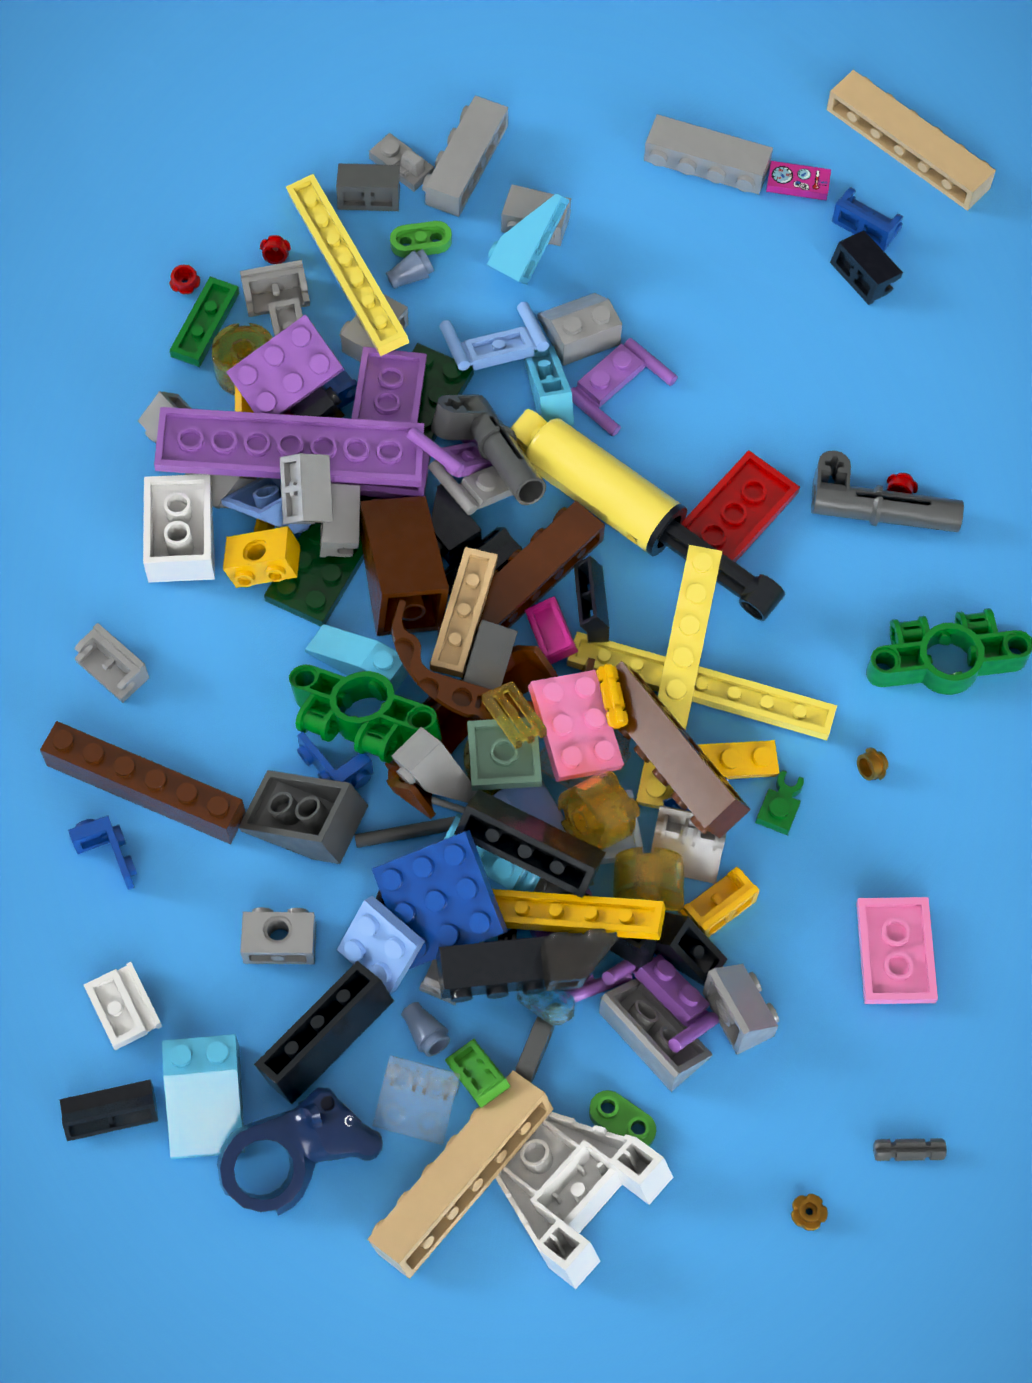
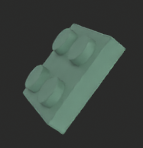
(497, 762)

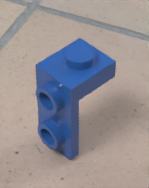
(355, 771)
(95, 833)

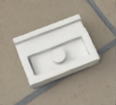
(122, 1006)

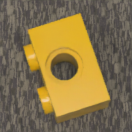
(261, 557)

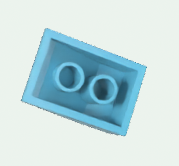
(202, 1094)

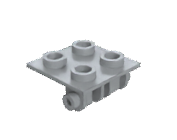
(699, 851)

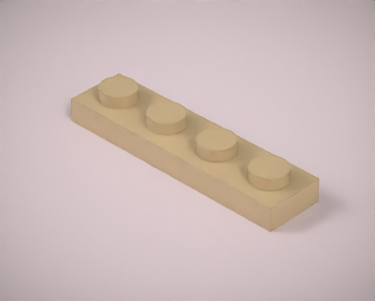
(463, 612)

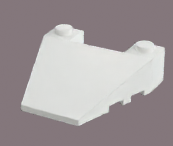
(567, 1178)

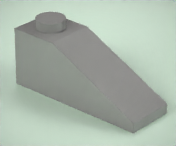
(432, 767)

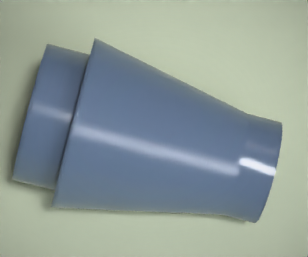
(411, 269)
(426, 1031)

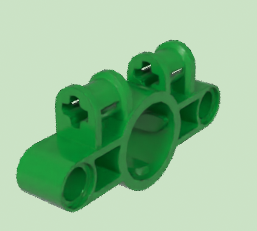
(973, 633)
(328, 695)

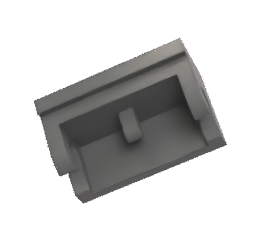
(368, 187)
(489, 655)

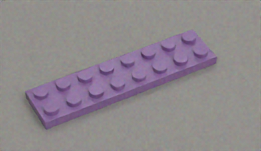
(254, 442)

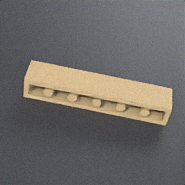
(910, 140)
(459, 1175)

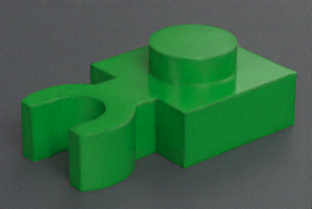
(779, 807)

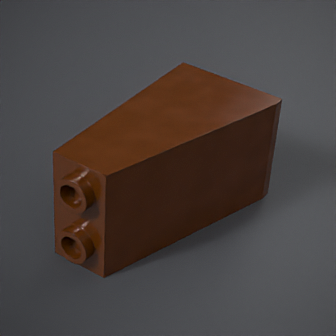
(402, 563)

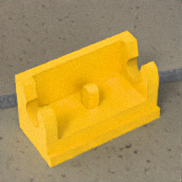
(721, 902)

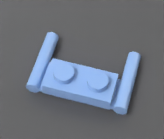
(497, 347)

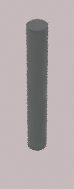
(403, 832)

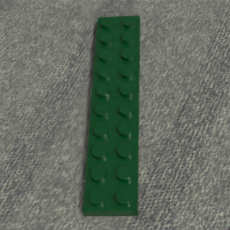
(325, 579)

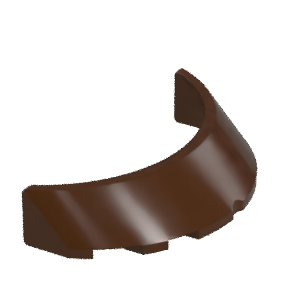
(524, 666)
(449, 692)

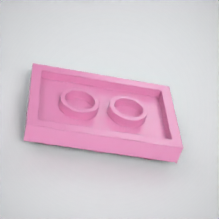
(576, 725)
(896, 950)

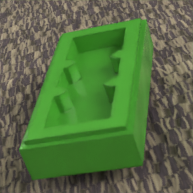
(477, 1073)

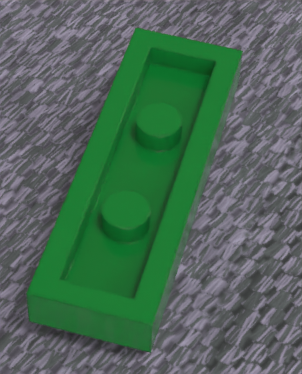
(204, 321)

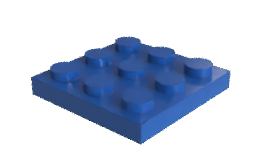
(442, 895)

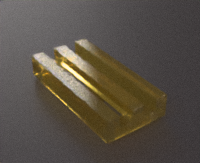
(525, 734)

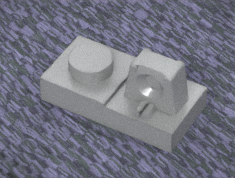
(394, 152)

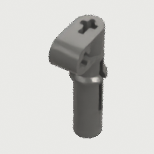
(474, 419)
(877, 504)

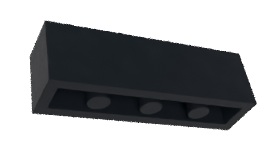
(530, 843)
(491, 969)
(324, 1032)

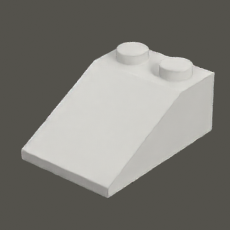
(178, 528)

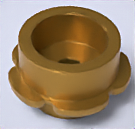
(872, 764)
(806, 1221)

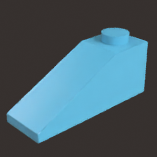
(524, 244)
(550, 386)
(356, 653)

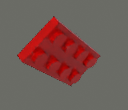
(741, 506)

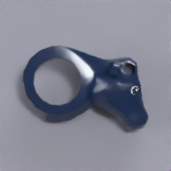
(310, 1133)

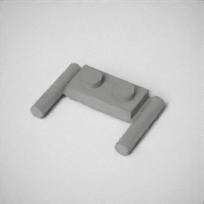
(475, 490)

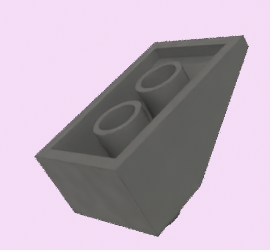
(305, 815)

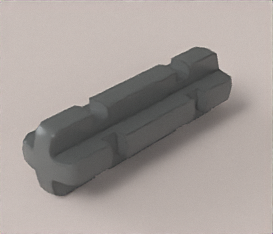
(909, 1149)

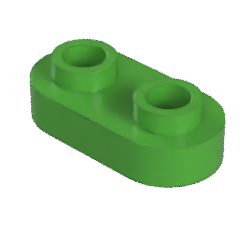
(421, 237)
(622, 1117)

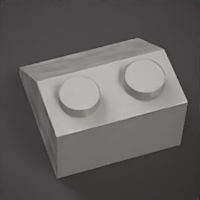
(582, 327)
(740, 1006)

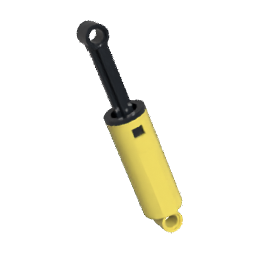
(629, 502)

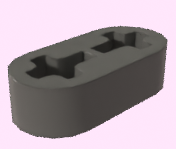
(534, 1049)

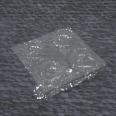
(416, 1100)

